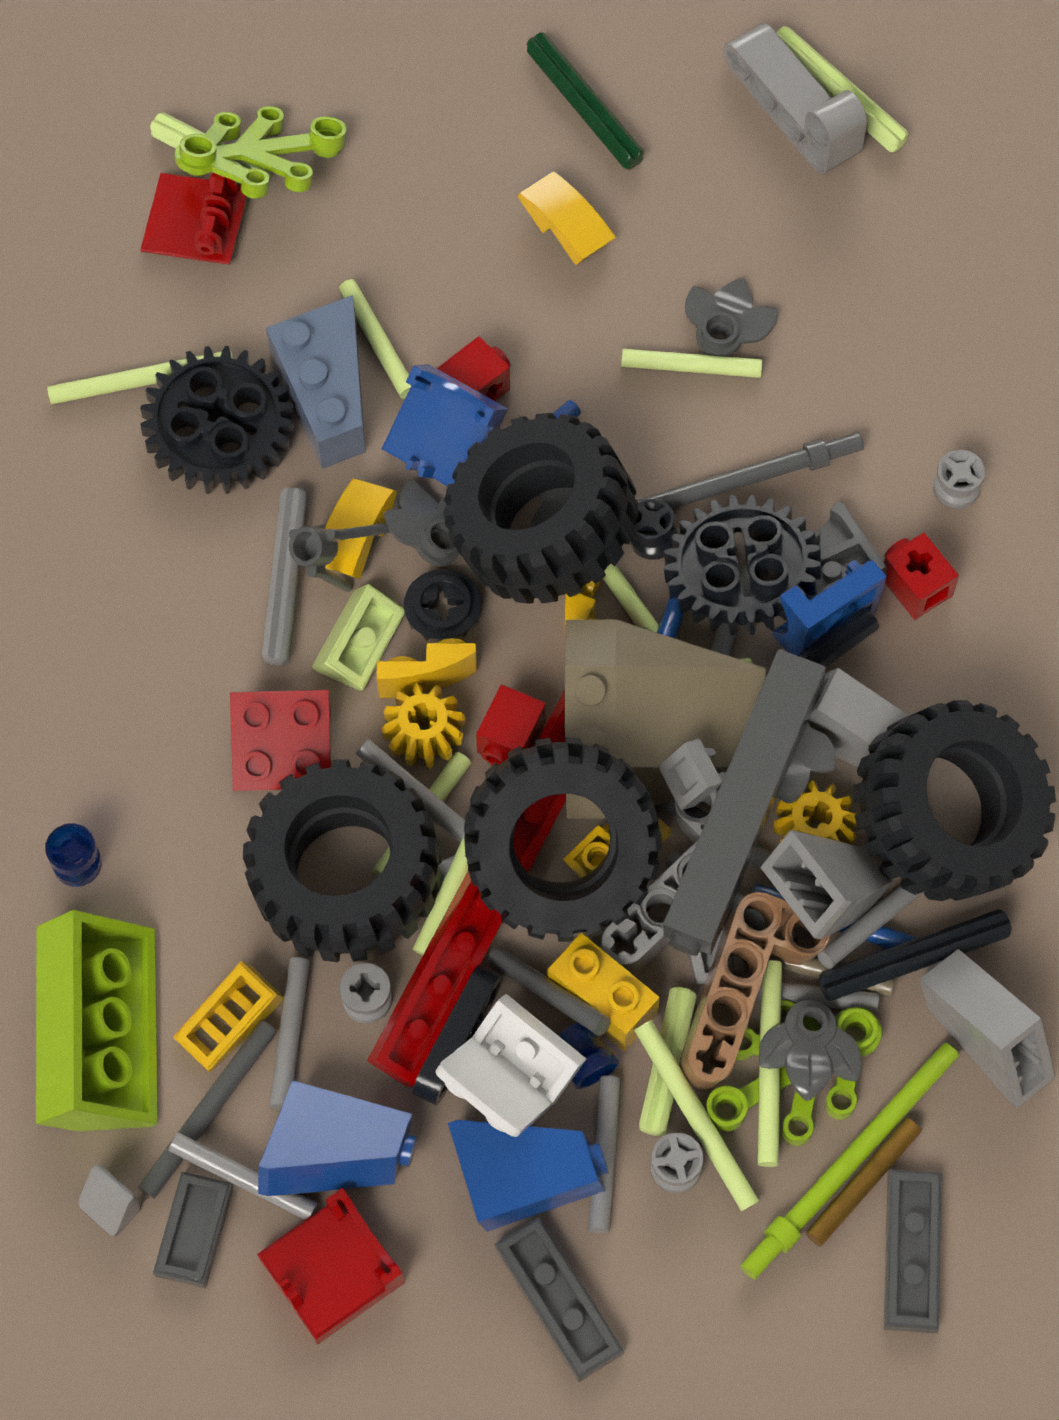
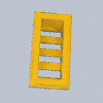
(229, 989)

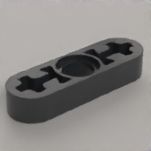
(459, 1028)

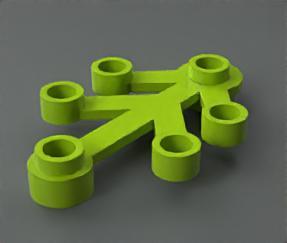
(205, 154)
(801, 1110)

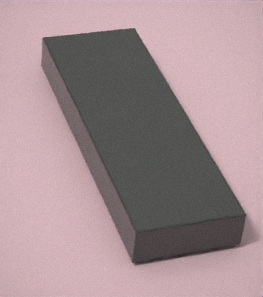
(912, 1251)
(559, 1299)

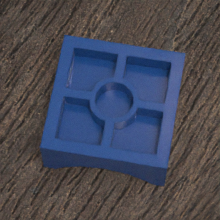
(440, 423)
(818, 616)

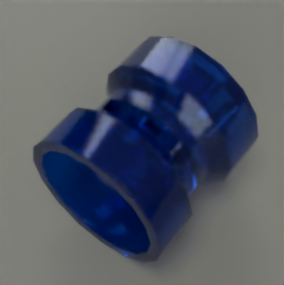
(70, 844)
(599, 1059)

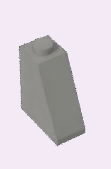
(851, 715)
(825, 881)
(990, 1026)

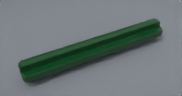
(585, 101)

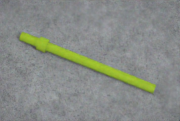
(784, 1231)

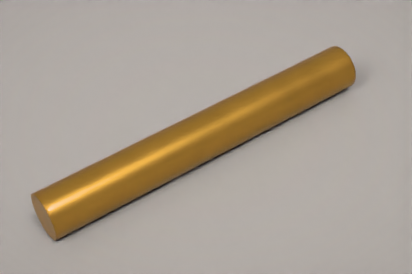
(863, 1182)

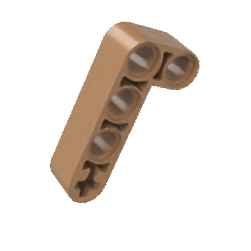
(736, 992)

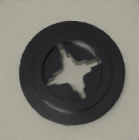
(424, 594)

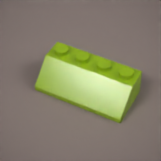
(95, 1024)

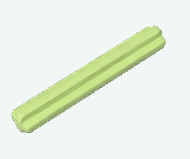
(879, 123)

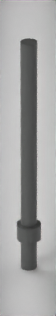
(813, 455)

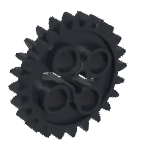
(234, 385)
(696, 569)

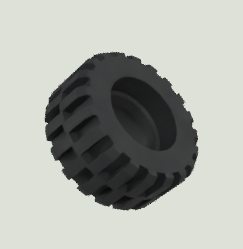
(567, 547)
(1010, 792)
(323, 803)
(574, 904)

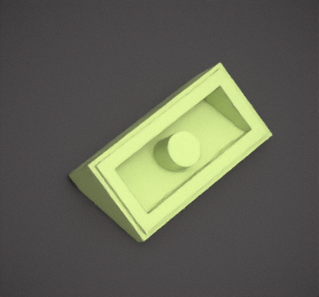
(359, 637)

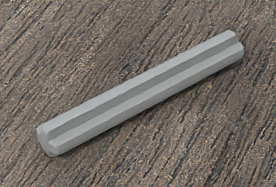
(283, 579)

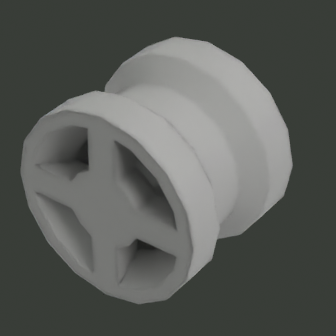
(955, 468)
(368, 1004)
(675, 1151)

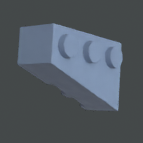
(322, 373)

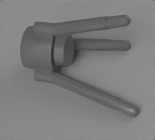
(318, 547)

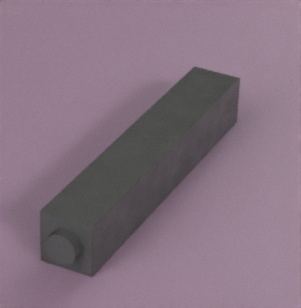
(743, 804)

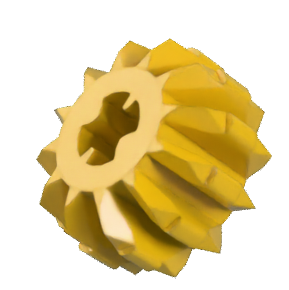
(405, 732)
(817, 805)

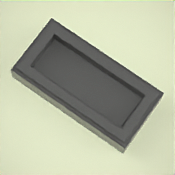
(193, 1229)

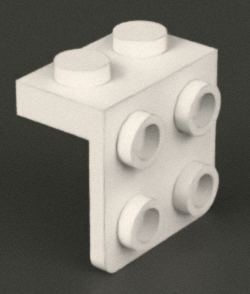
(511, 1068)

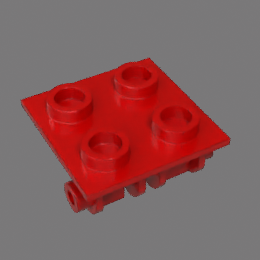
(195, 218)
(278, 736)

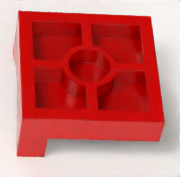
(331, 1267)

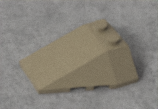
(649, 697)

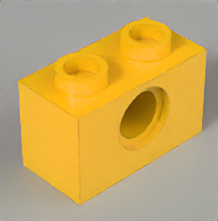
(607, 987)

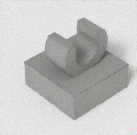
(691, 773)

